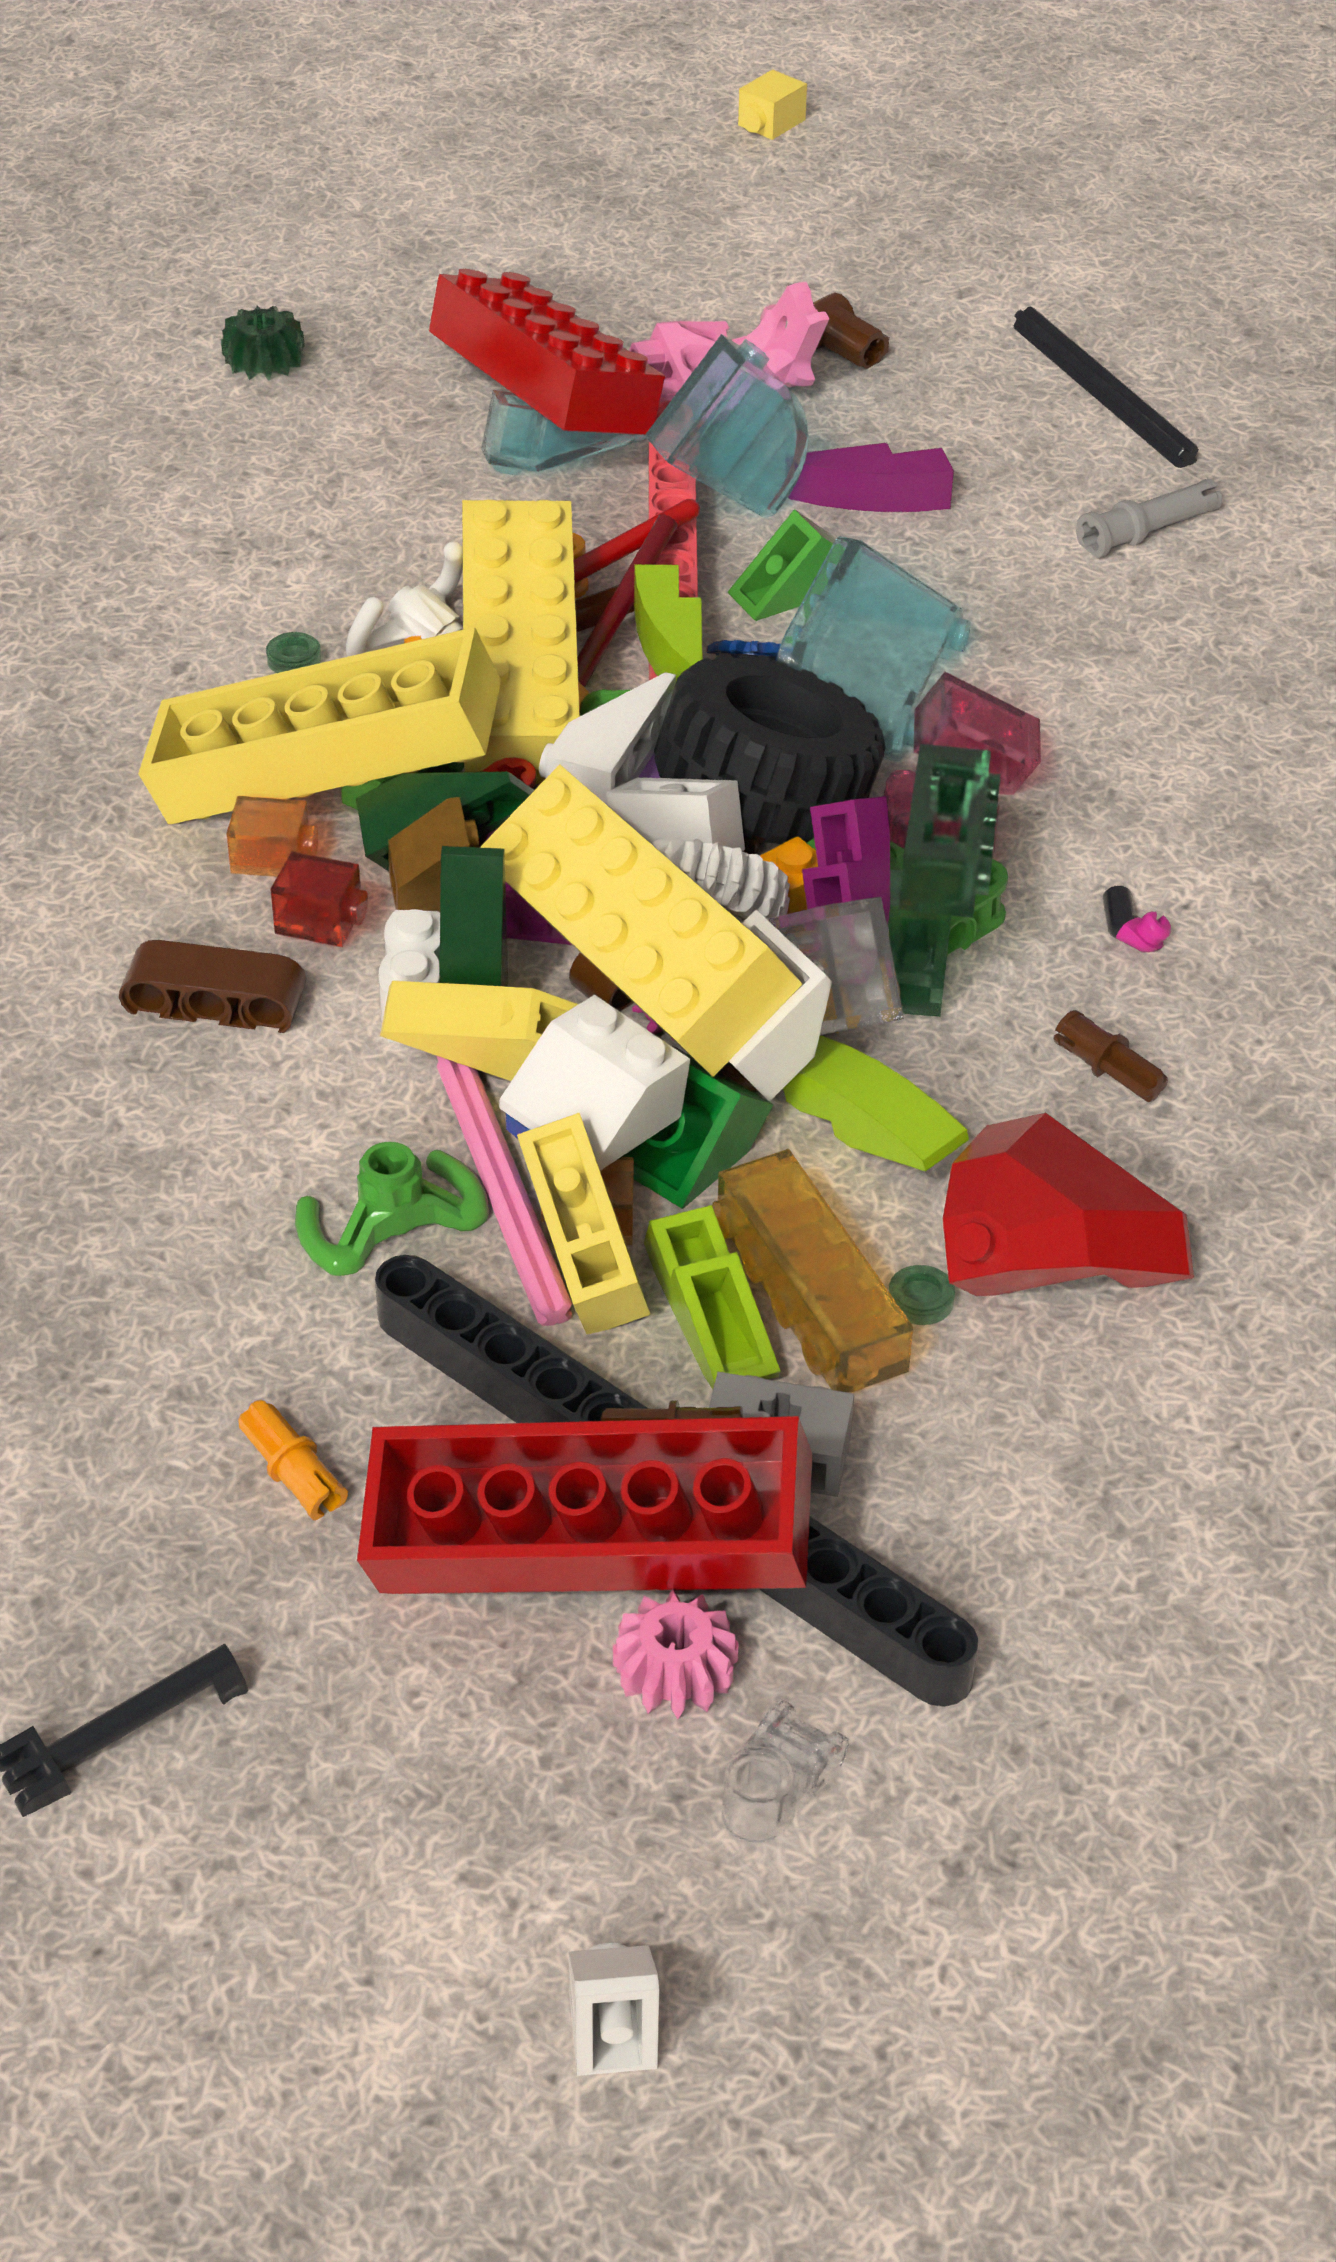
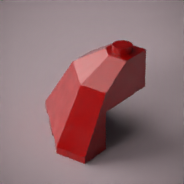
(1049, 1209)

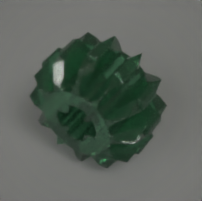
(262, 342)

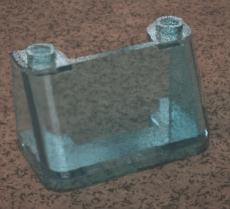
(874, 635)

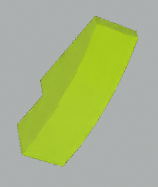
(666, 623)
(874, 1107)
(709, 1295)

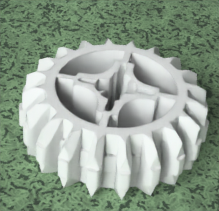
(731, 877)

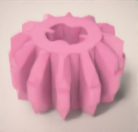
(675, 1653)

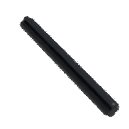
(1106, 388)

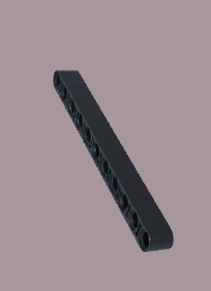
(535, 1382)

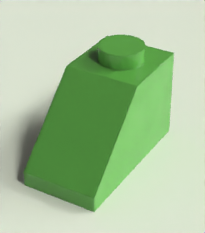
(783, 568)

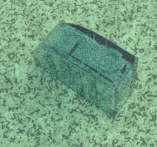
(736, 428)

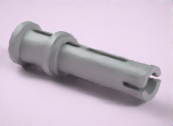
(1132, 521)

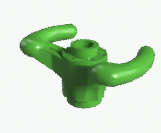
(392, 1203)

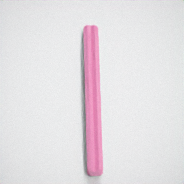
(506, 1193)

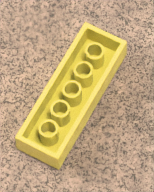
(525, 613)
(322, 726)
(641, 920)

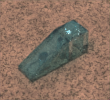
(524, 439)

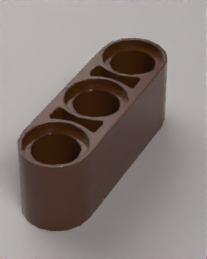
(213, 984)

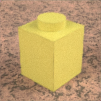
(772, 104)

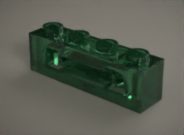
(935, 869)

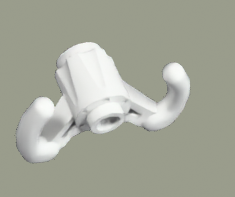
(413, 611)

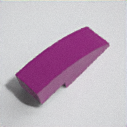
(876, 479)
(850, 852)

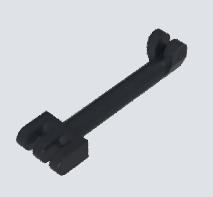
(41, 1766)

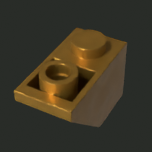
(417, 854)

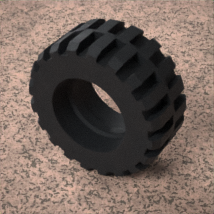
(775, 733)

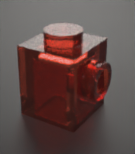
(318, 899)

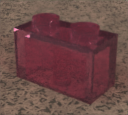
(973, 719)

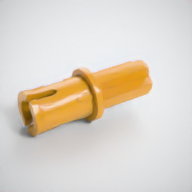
(292, 1459)

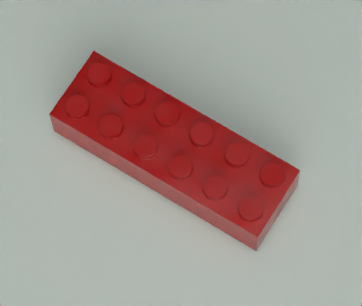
(546, 353)
(587, 1506)

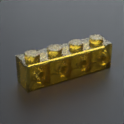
(813, 1273)

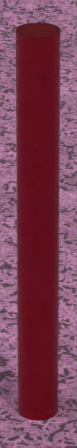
(622, 599)

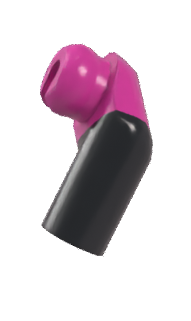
(1123, 924)

